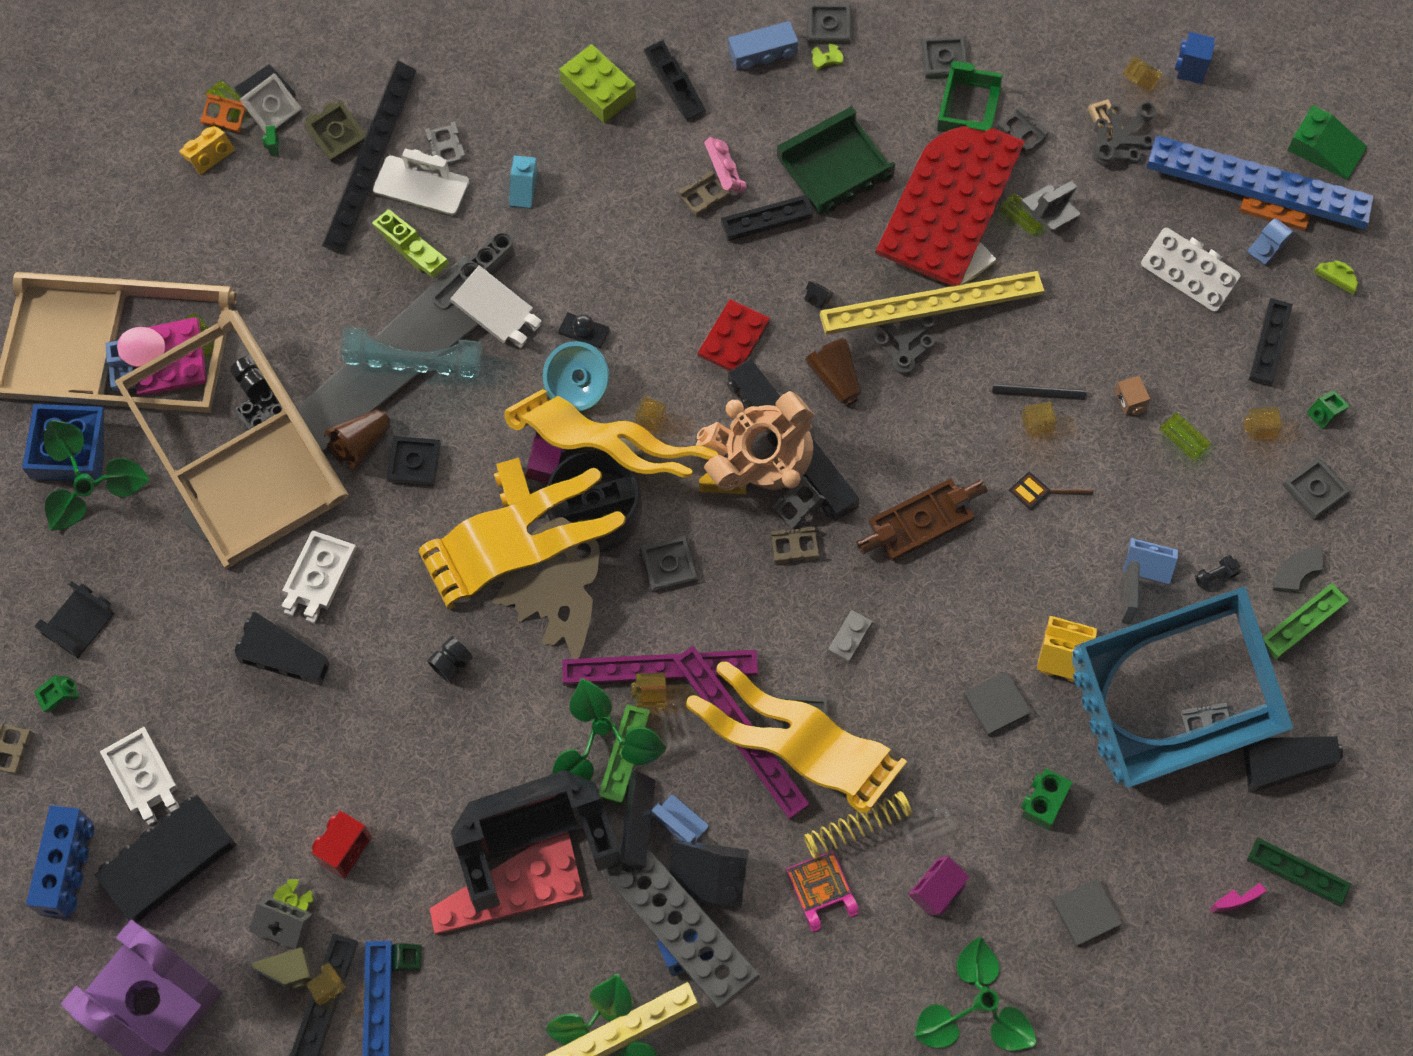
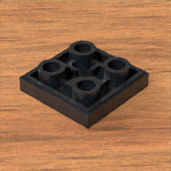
(258, 408)

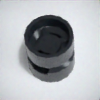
(249, 376)
(448, 660)

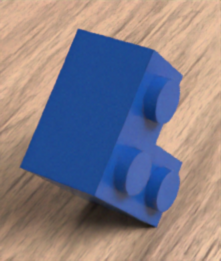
(1194, 57)

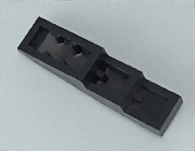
(674, 80)

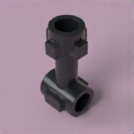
(1227, 566)

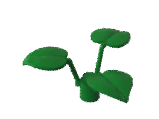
(65, 509)
(593, 704)
(978, 965)
(611, 1001)

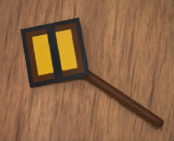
(1031, 490)

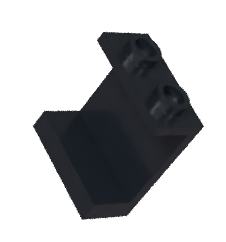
(77, 620)

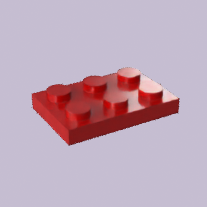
(733, 336)

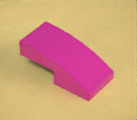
(1234, 901)

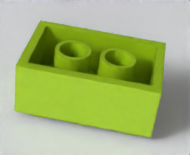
(597, 83)

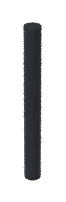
(1038, 391)

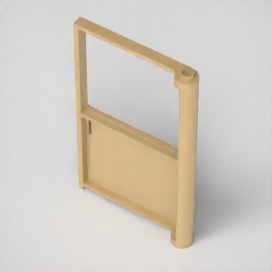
(259, 480)

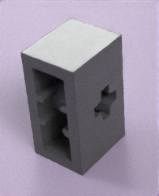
(280, 923)

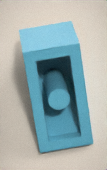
(523, 182)

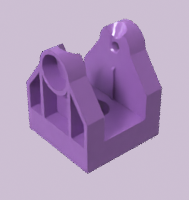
(142, 963)

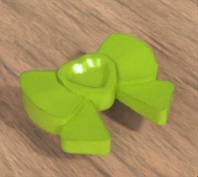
(832, 57)
(285, 894)

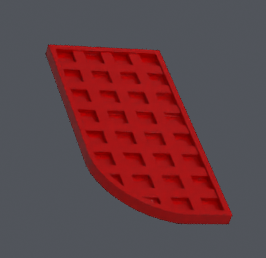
(950, 202)

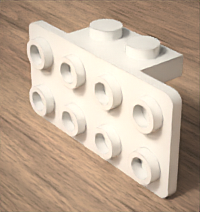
(421, 182)
(1191, 268)

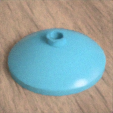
(563, 371)

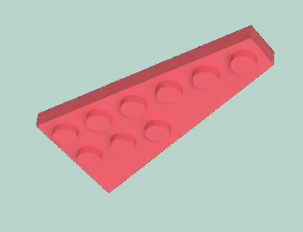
(529, 881)

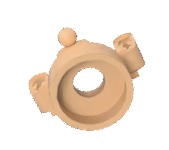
(794, 451)

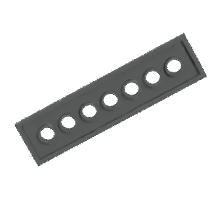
(672, 937)

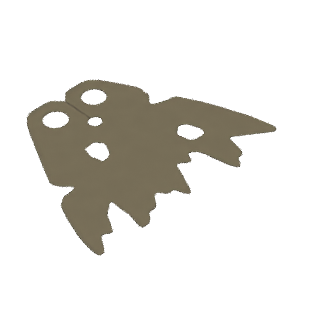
(554, 587)

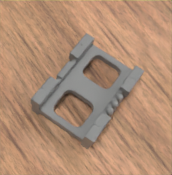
(452, 143)
(1204, 714)

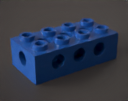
(60, 862)

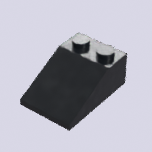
(710, 871)

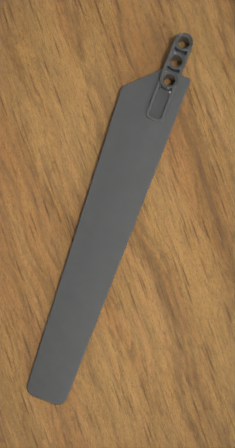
(424, 326)

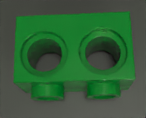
(1049, 800)

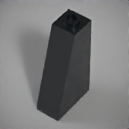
(1288, 758)

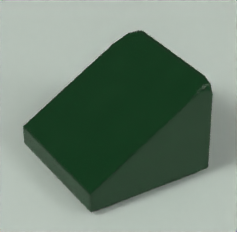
(406, 957)

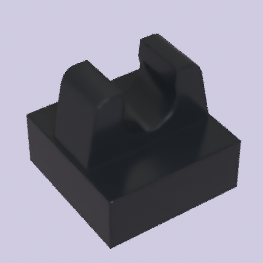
(819, 291)

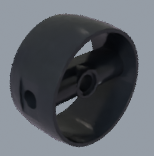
(610, 495)

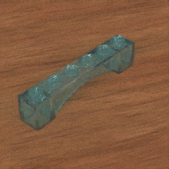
(461, 358)

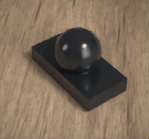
(584, 329)

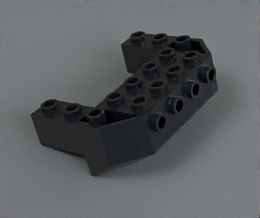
(524, 818)

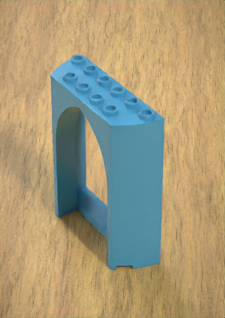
(1141, 759)

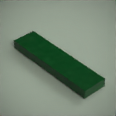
(1299, 872)

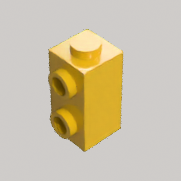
(512, 480)

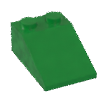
(1327, 143)

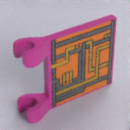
(820, 885)

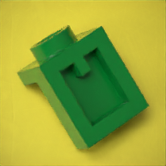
(1327, 408)
(55, 692)

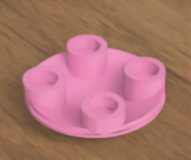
(140, 346)

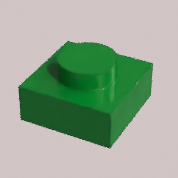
(271, 140)

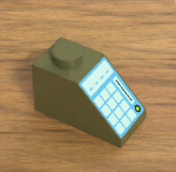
(287, 969)

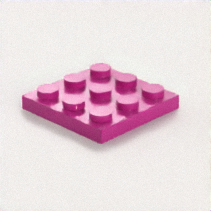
(182, 373)

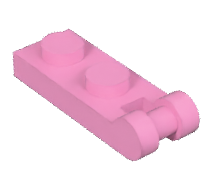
(724, 165)

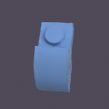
(1271, 240)
(116, 366)

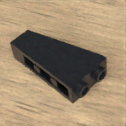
(279, 652)

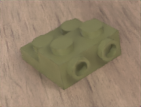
(334, 130)

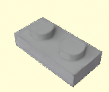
(850, 636)

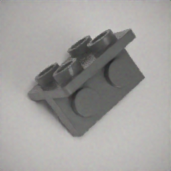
(1052, 205)

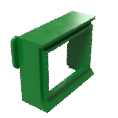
(967, 74)

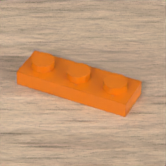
(1270, 211)

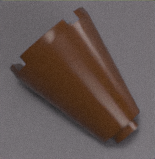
(836, 370)
(357, 437)

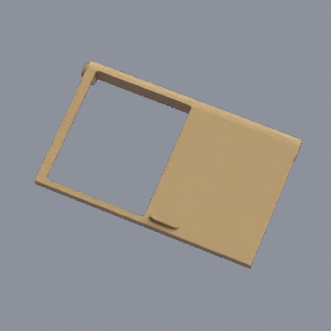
(62, 332)

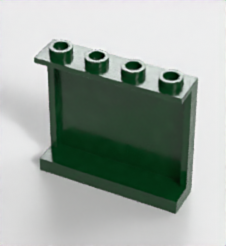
(834, 161)

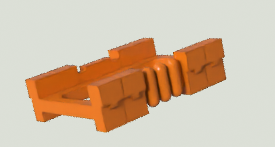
(221, 120)

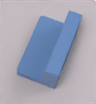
(1155, 560)
(679, 820)

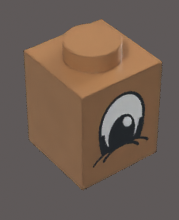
(1132, 395)

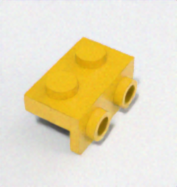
(207, 149)

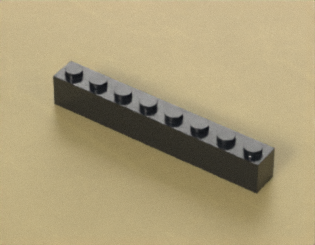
(822, 474)

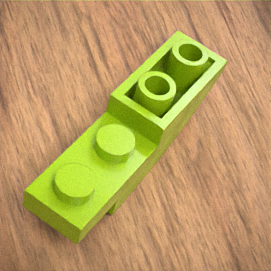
(409, 244)

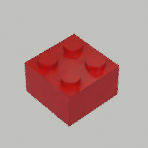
(341, 844)

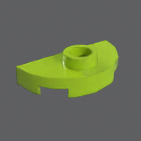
(1338, 274)

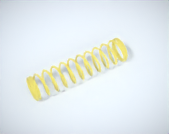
(902, 800)

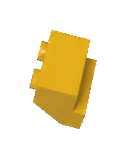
(1057, 646)

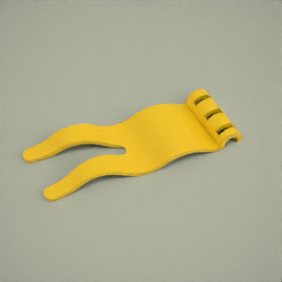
(568, 429)
(501, 542)
(811, 744)

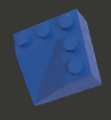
(88, 419)

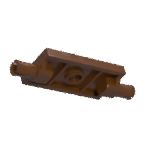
(921, 519)

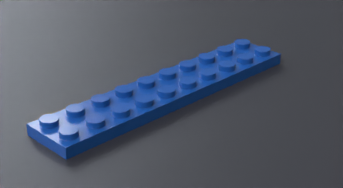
(1260, 182)

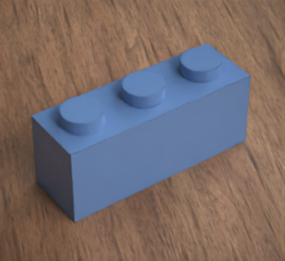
(763, 45)

